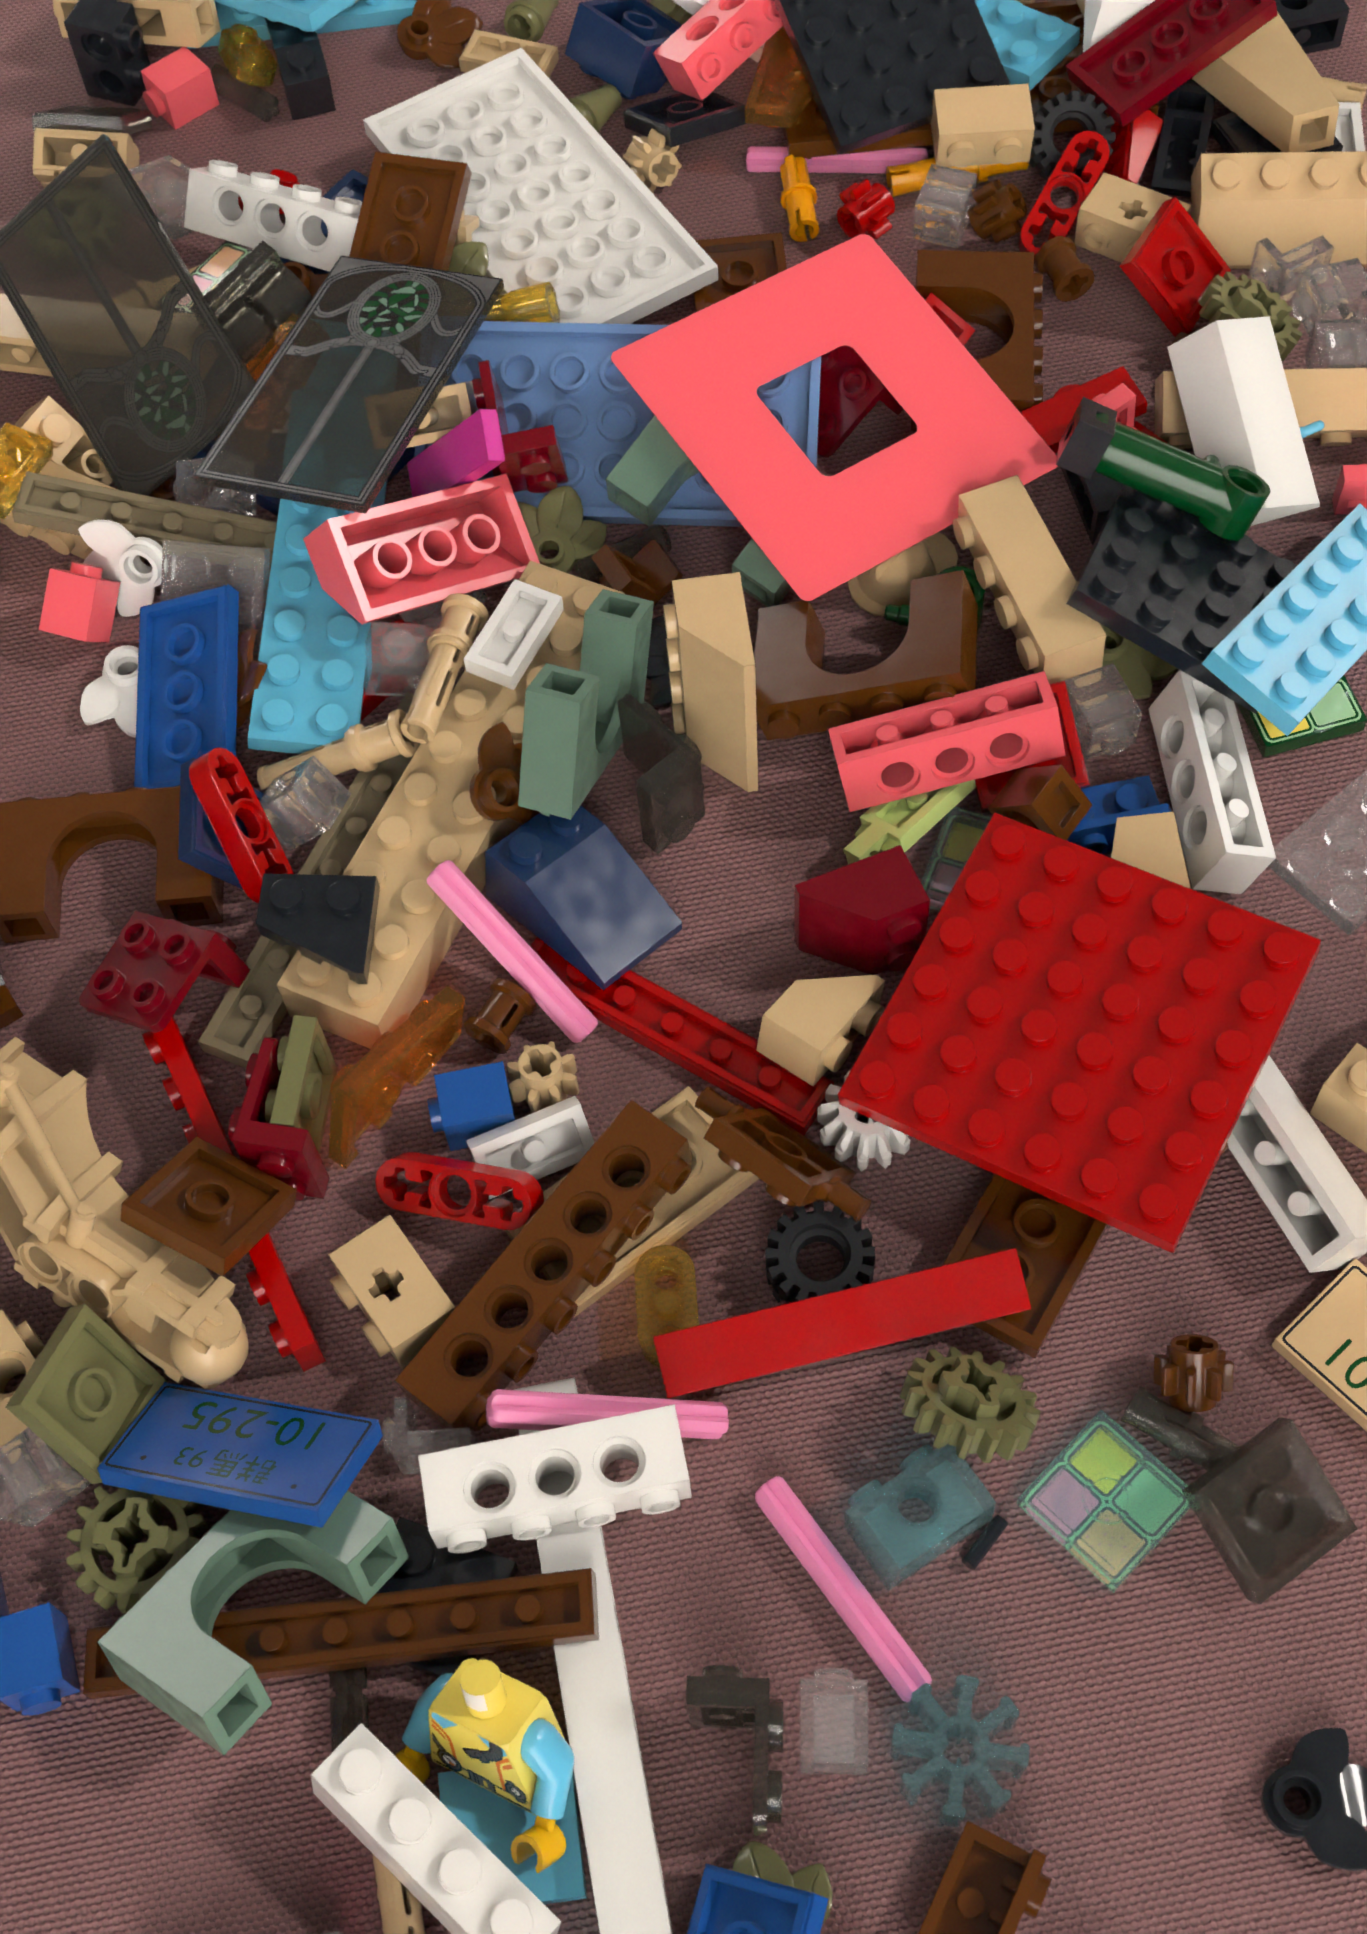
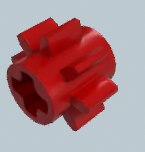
(866, 210)

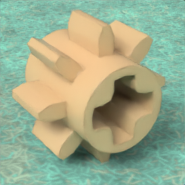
(652, 160)
(542, 1076)

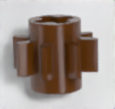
(997, 211)
(1193, 1373)

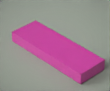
(459, 455)

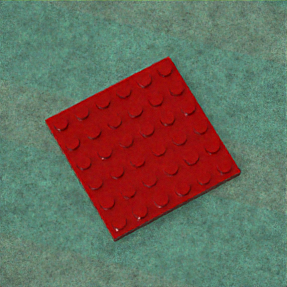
(1082, 1029)

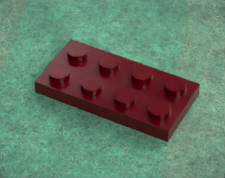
(1163, 50)

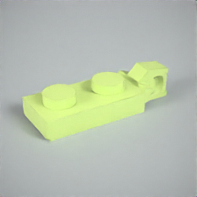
(903, 821)

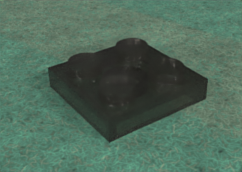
(1269, 1510)

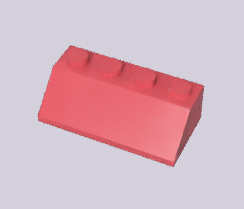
(422, 549)

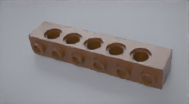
(630, 1142)

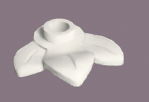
(119, 557)
(114, 692)

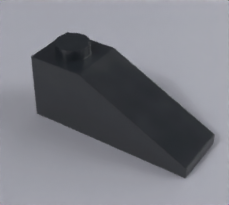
(301, 70)

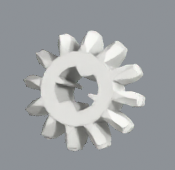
(855, 1137)

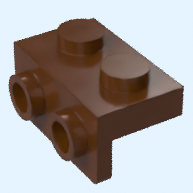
(986, 1886)

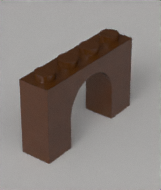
(998, 294)
(928, 665)
(49, 834)

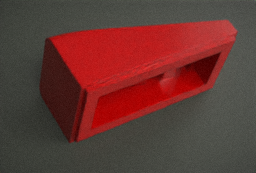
(1133, 146)

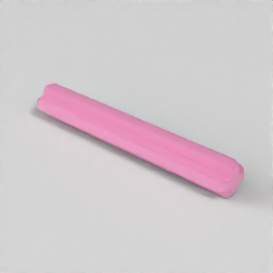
(772, 157)
(512, 951)
(553, 1410)
(842, 1588)

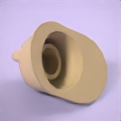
(892, 579)

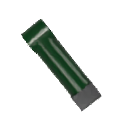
(1220, 497)

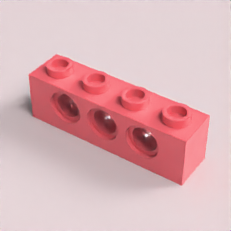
(716, 43)
(948, 741)

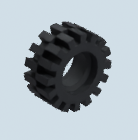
(1062, 108)
(812, 1227)

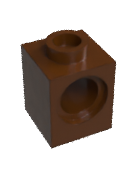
(1043, 799)

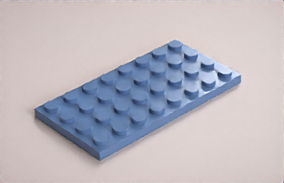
(568, 381)

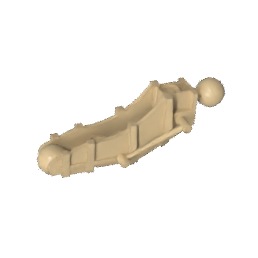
(68, 1235)

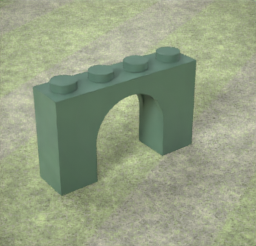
(649, 479)
(574, 714)
(166, 1638)

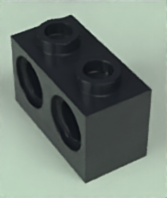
(108, 49)

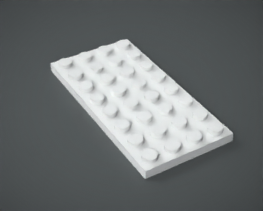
(549, 193)

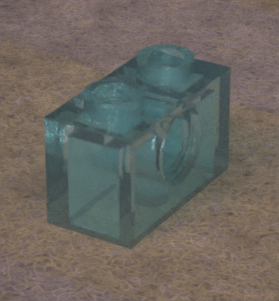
(903, 1547)

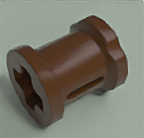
(1061, 264)
(500, 1015)

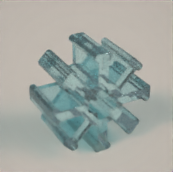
(982, 1757)

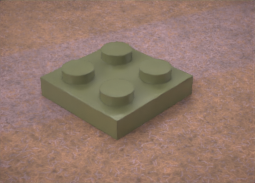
(304, 1080)
(84, 1391)

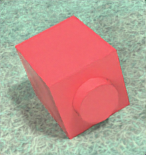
(179, 88)
(79, 603)

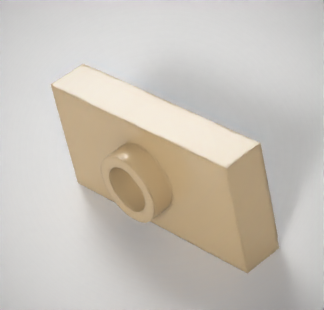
(488, 46)

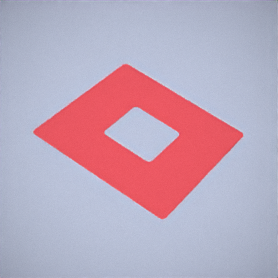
(811, 526)

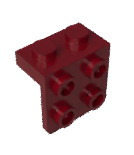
(846, 397)
(531, 455)
(155, 968)
(273, 1148)

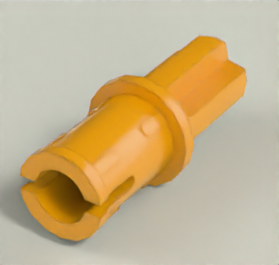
(798, 198)

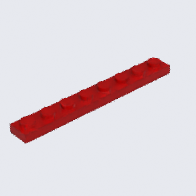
(269, 1279)

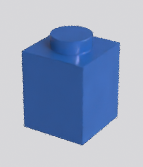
(470, 1103)
(36, 1660)

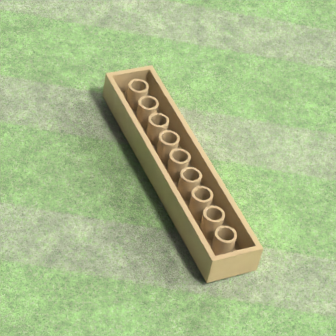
(421, 827)

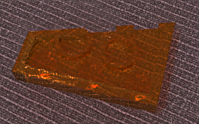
(370, 1087)

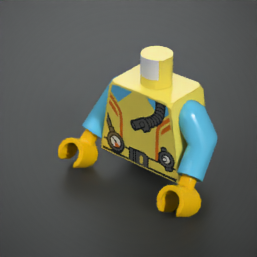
(501, 1740)

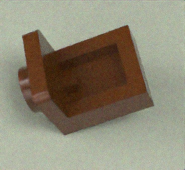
(644, 576)

